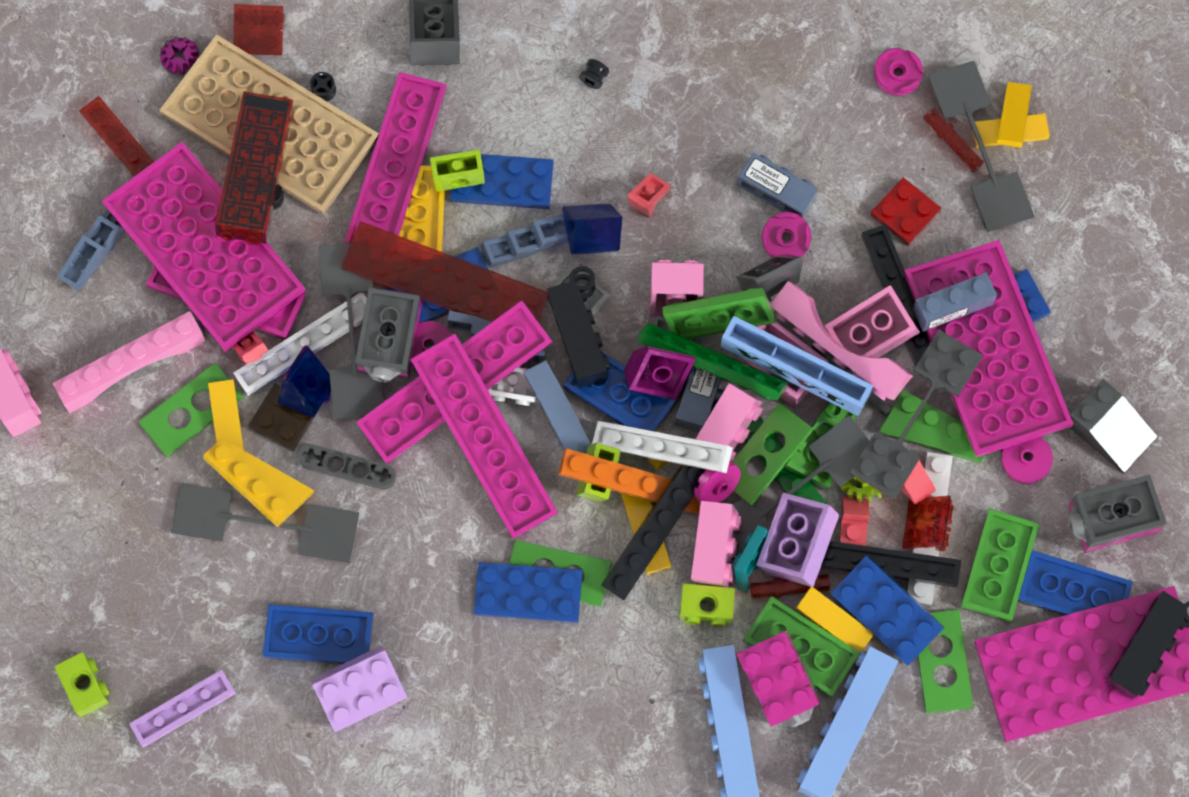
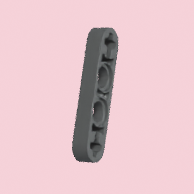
(346, 468)

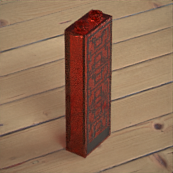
(254, 168)

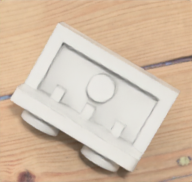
(514, 387)

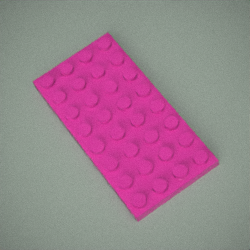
(172, 220)
(1013, 386)
(1058, 667)

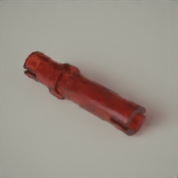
(954, 141)
(785, 587)

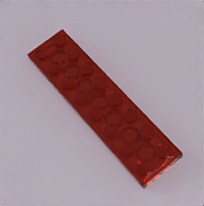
(437, 276)

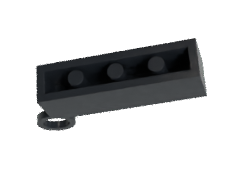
(576, 328)
(1148, 644)

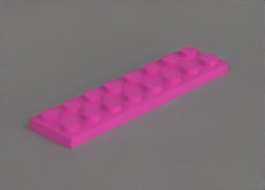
(398, 154)
(494, 353)
(484, 436)

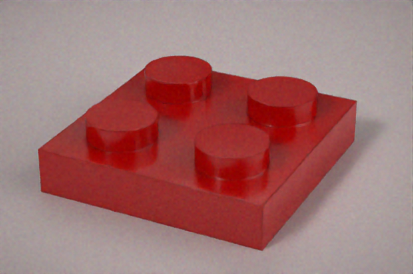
(905, 211)

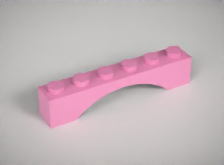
(800, 309)
(93, 379)

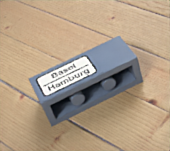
(776, 185)
(954, 302)
(698, 399)

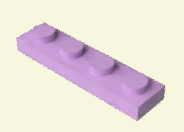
(182, 708)

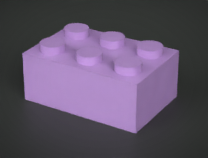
(798, 539)
(358, 688)

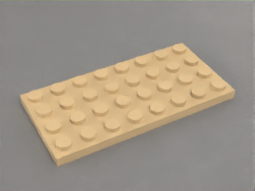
(322, 140)

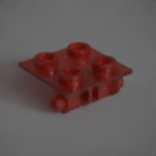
(259, 29)
(928, 523)

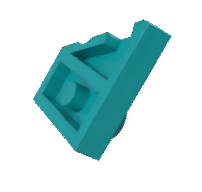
(747, 561)

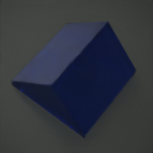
(593, 228)
(305, 384)

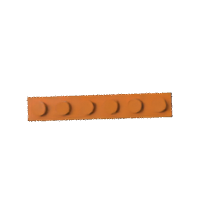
(617, 477)

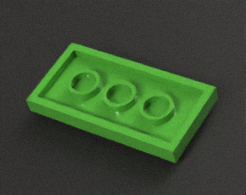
(714, 314)
(999, 565)
(822, 653)

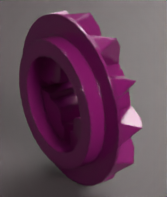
(178, 65)

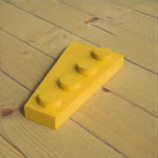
(425, 212)
(260, 483)

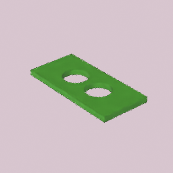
(157, 422)
(795, 433)
(594, 569)
(959, 694)

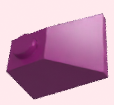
(658, 371)

